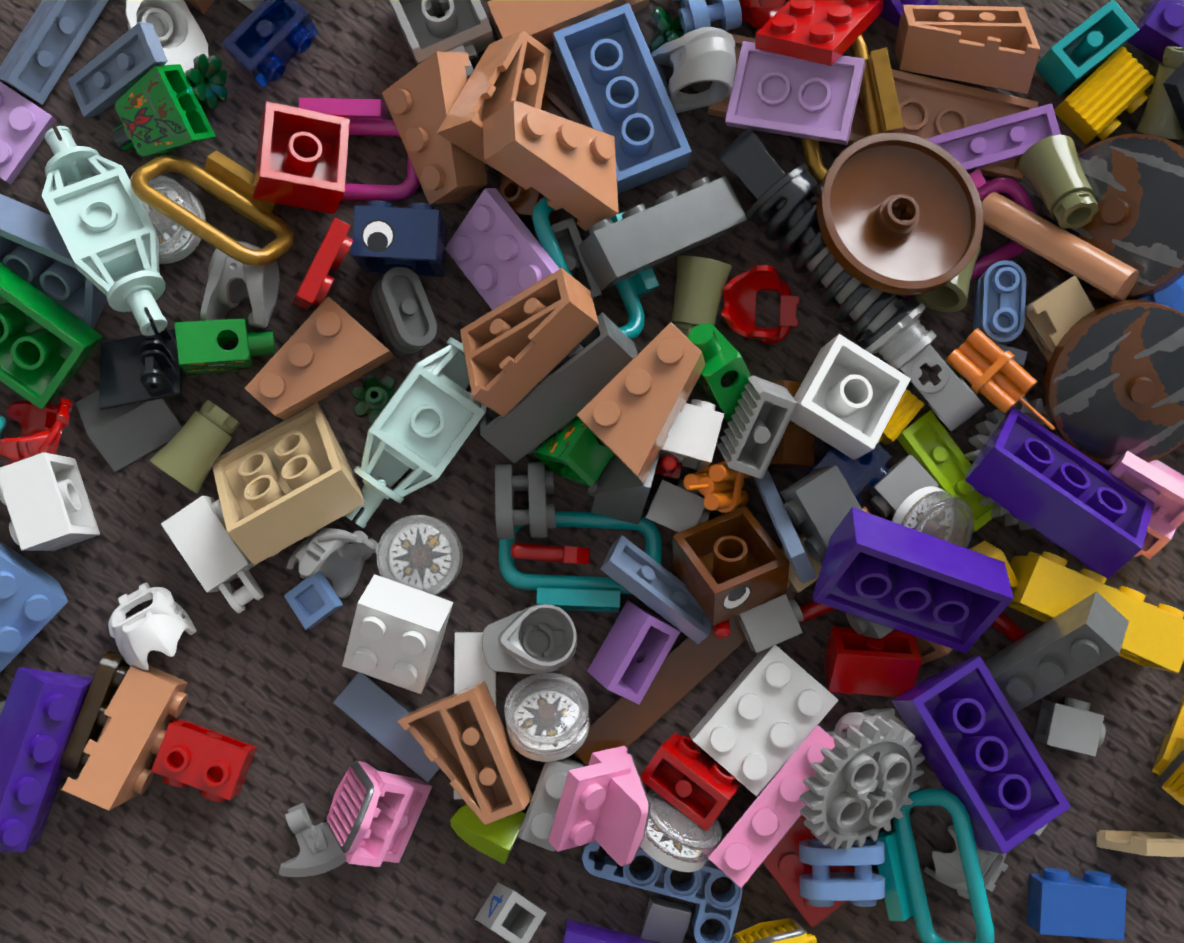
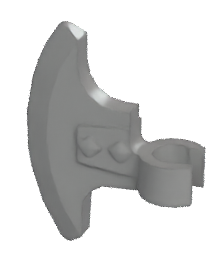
(317, 846)

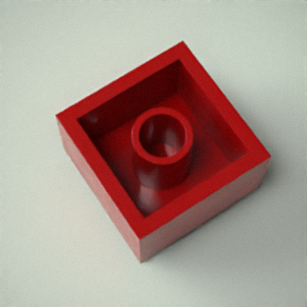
(301, 158)

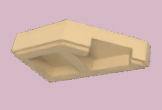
(1141, 843)

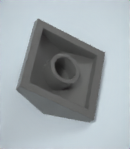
(130, 430)

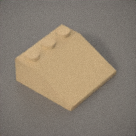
(285, 485)

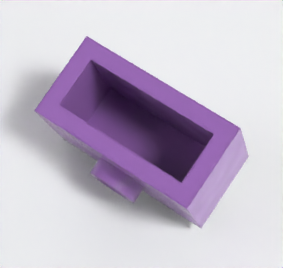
(633, 652)

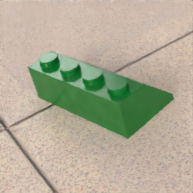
(39, 341)

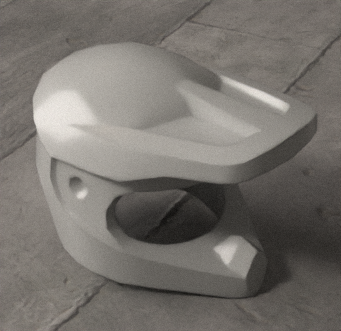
(699, 57)
(232, 282)
(521, 641)

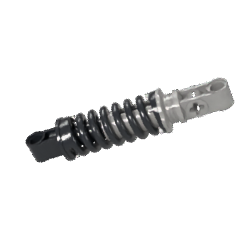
(882, 319)

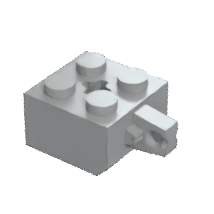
(461, 28)

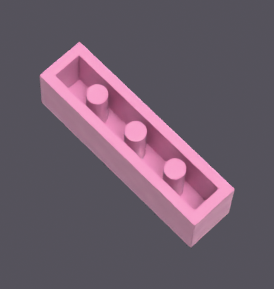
(770, 813)

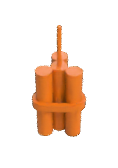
(993, 373)
(719, 487)

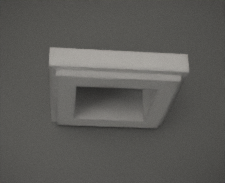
(666, 921)

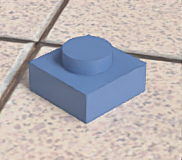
(313, 600)

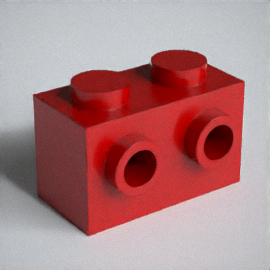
(871, 664)
(203, 760)
(690, 780)

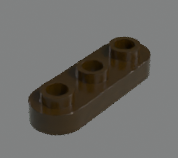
(91, 717)

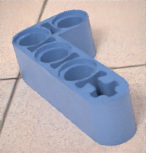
(696, 890)

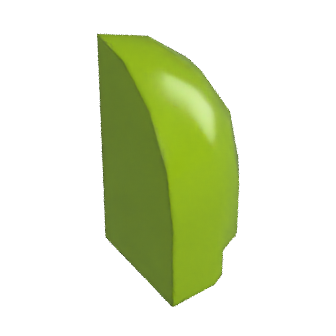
(491, 839)

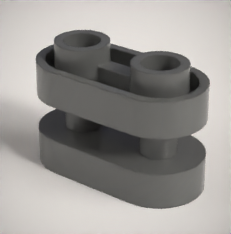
(402, 312)
(539, 515)

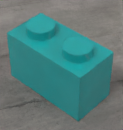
(1086, 47)

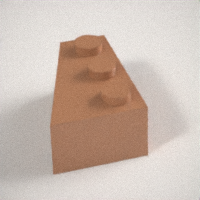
(418, 110)
(555, 157)
(526, 339)
(317, 361)
(129, 738)
(473, 751)

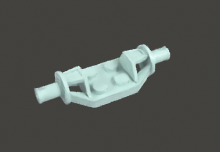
(105, 228)
(418, 429)

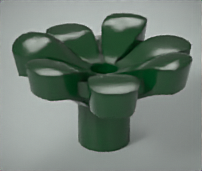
(668, 29)
(208, 80)
(365, 394)

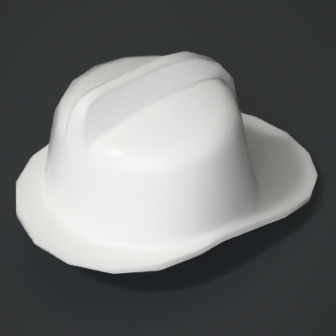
(174, 26)

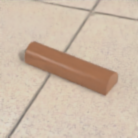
(1059, 246)

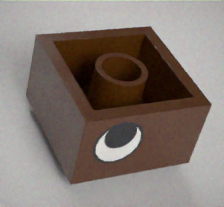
(730, 564)

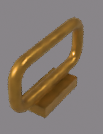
(877, 99)
(228, 184)

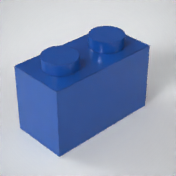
(1076, 905)

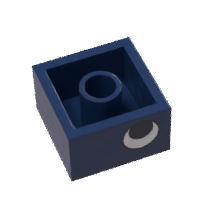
(399, 238)

